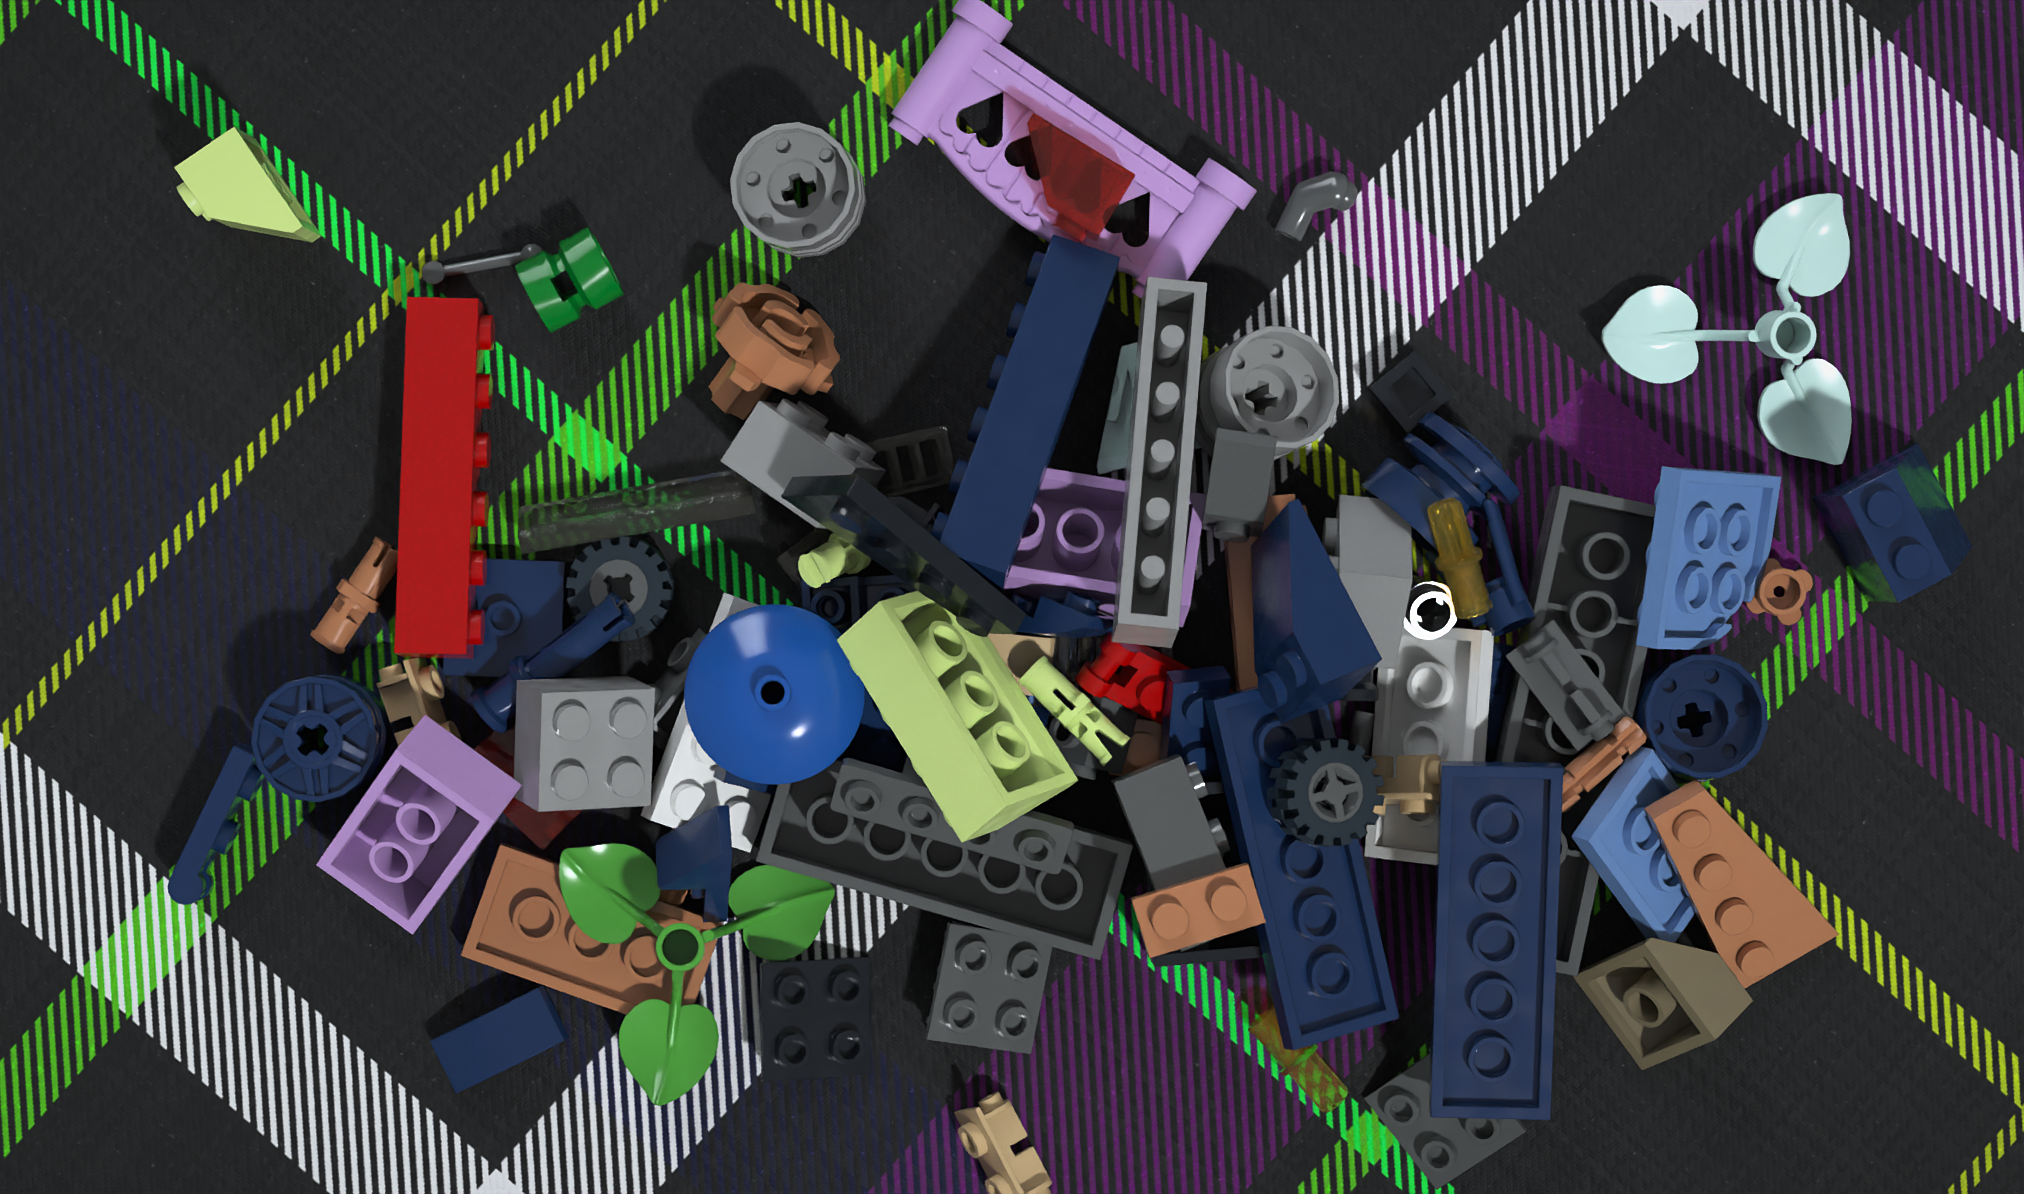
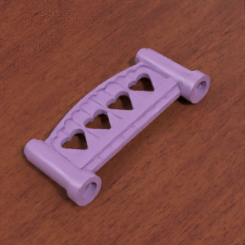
(974, 66)

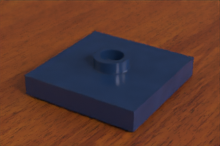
(521, 611)

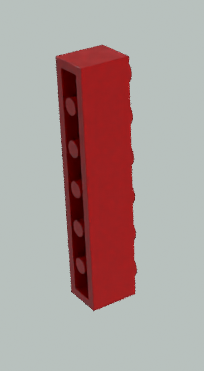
(442, 478)

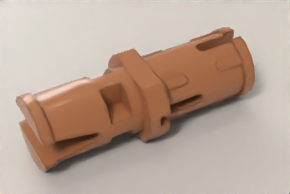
(357, 596)

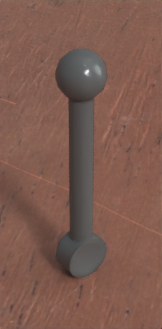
(436, 273)

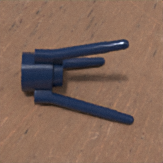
(1509, 601)

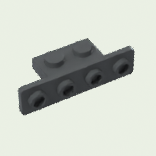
(908, 805)

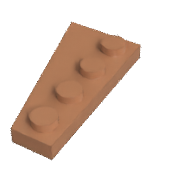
(1736, 890)

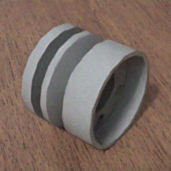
(768, 175)
(1269, 386)

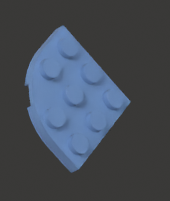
(1704, 554)

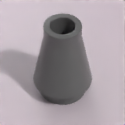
(1429, 609)

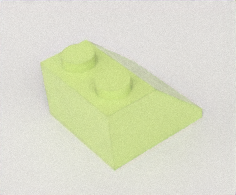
(242, 189)

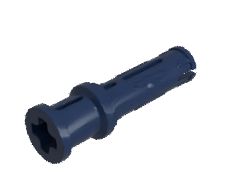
(561, 655)

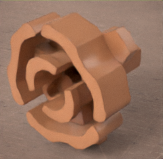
(769, 348)

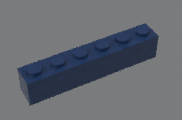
(1028, 406)

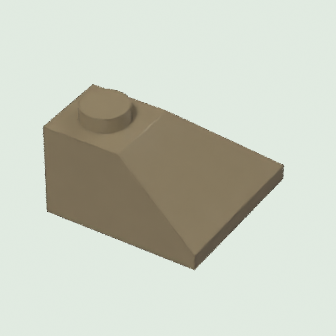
(1664, 998)

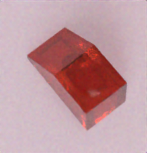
(1075, 181)

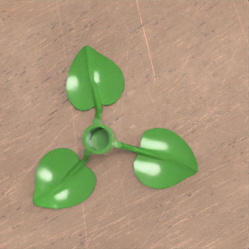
(613, 888)

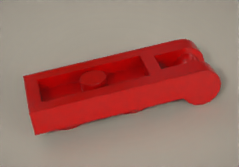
(1139, 683)

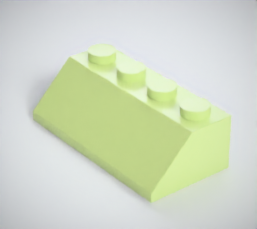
(956, 714)

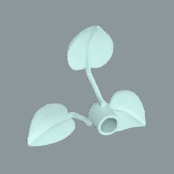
(1811, 407)

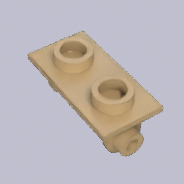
(413, 694)
(1414, 786)
(988, 1137)

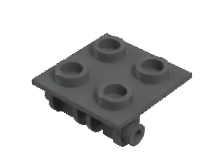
(987, 989)
(1437, 1145)

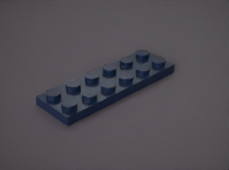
(1316, 900)
(1495, 939)

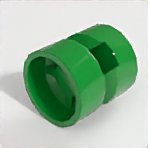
(589, 271)

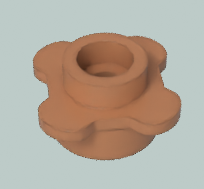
(1795, 587)

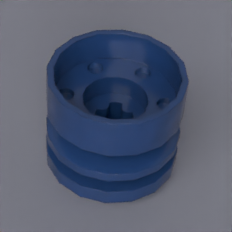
(1450, 468)
(1727, 711)
(355, 736)

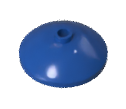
(782, 739)

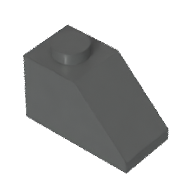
(1239, 484)

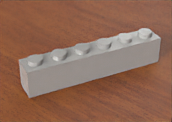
(1159, 463)

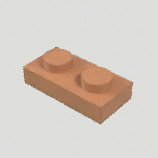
(1198, 910)

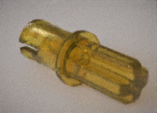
(1458, 558)
(1301, 1064)

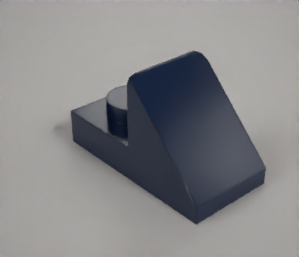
(699, 860)

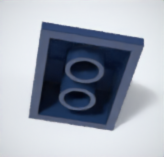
(1304, 622)

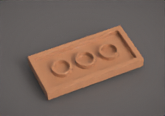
(530, 933)

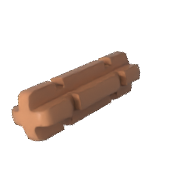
(1600, 760)

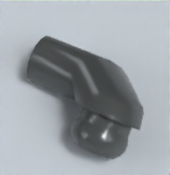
(1312, 196)

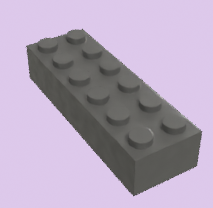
(1052, 909)

